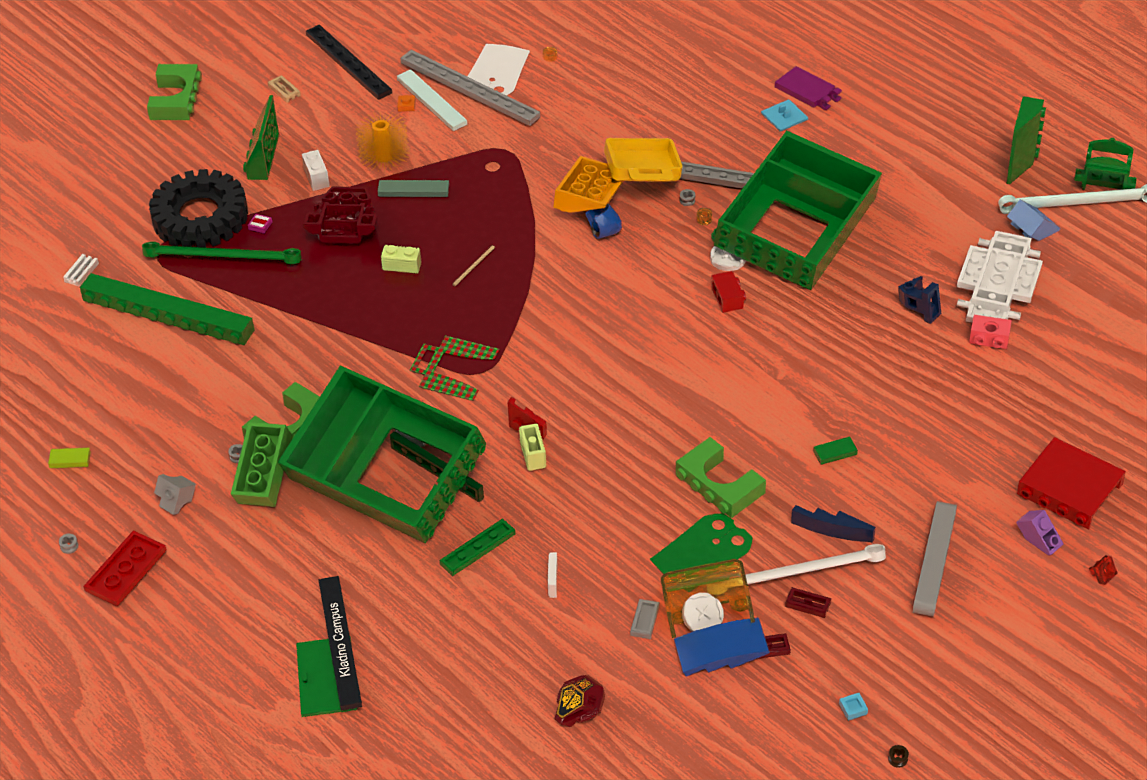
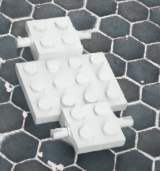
(999, 275)

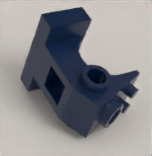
(917, 298)

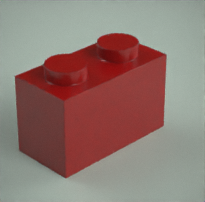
(728, 291)

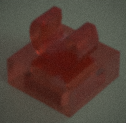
(1104, 570)

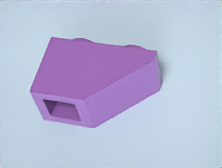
(1040, 531)

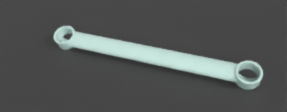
(1076, 198)

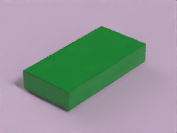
(835, 450)

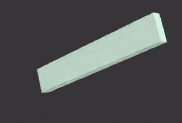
(432, 100)

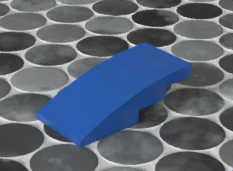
(721, 645)

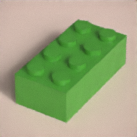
(258, 470)

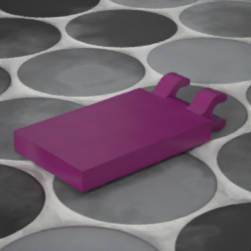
(808, 88)

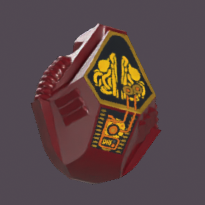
(579, 700)

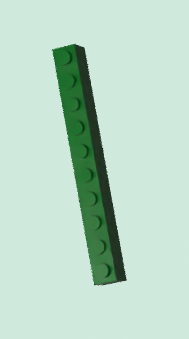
(167, 309)

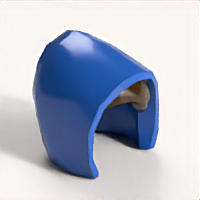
(604, 222)

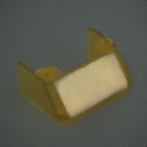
(721, 579)

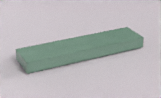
(413, 188)

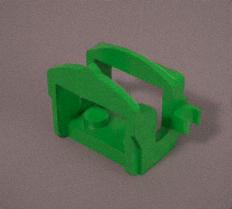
(1106, 170)

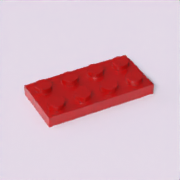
(125, 568)

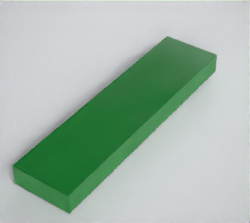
(477, 547)

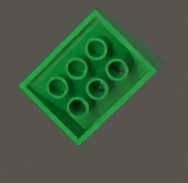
(1026, 137)
(263, 144)

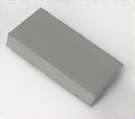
(645, 619)

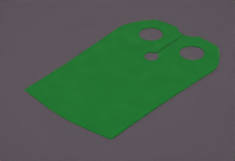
(696, 545)

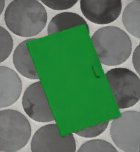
(316, 668)

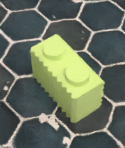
(401, 259)
(532, 447)

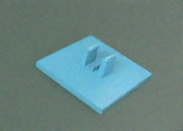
(784, 115)

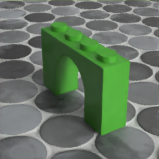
(179, 105)
(296, 399)
(728, 497)

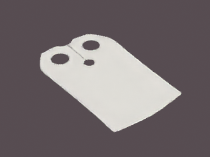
(501, 63)

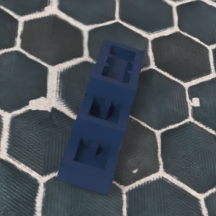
(838, 526)

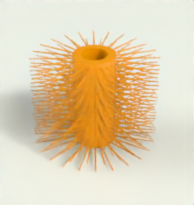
(381, 141)

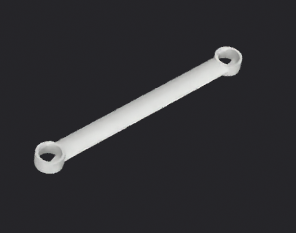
(872, 553)

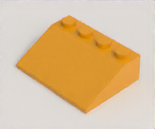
(586, 187)

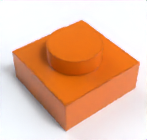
(406, 103)

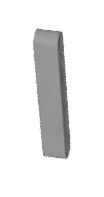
(934, 559)

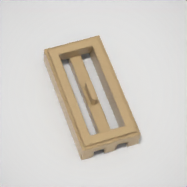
(281, 90)

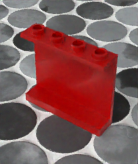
(1070, 482)

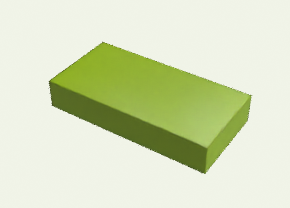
(69, 457)

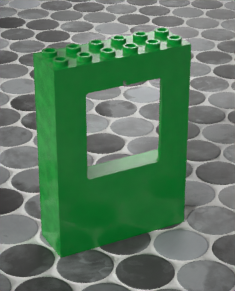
(811, 182)
(348, 431)

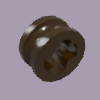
(898, 750)

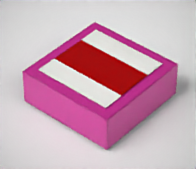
(260, 223)

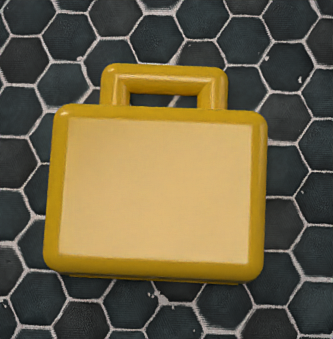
(643, 159)

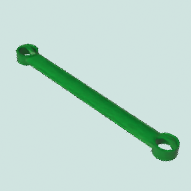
(289, 256)

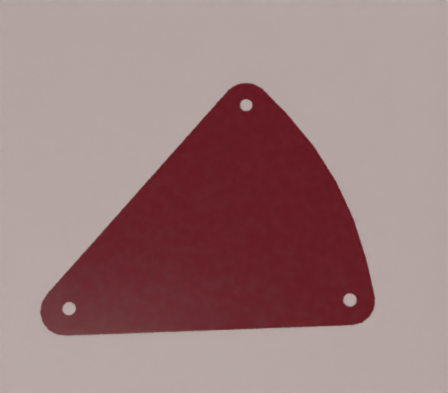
(399, 310)

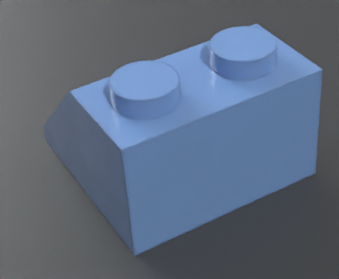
(1032, 221)

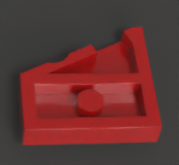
(520, 417)

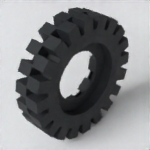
(177, 229)

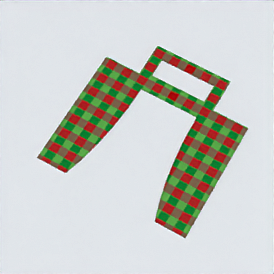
(445, 384)

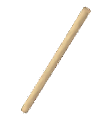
(473, 265)

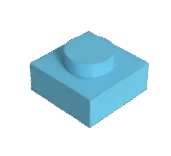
(853, 706)

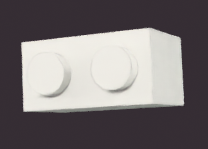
(315, 170)

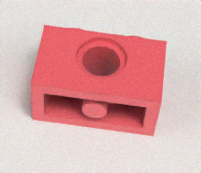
(990, 331)

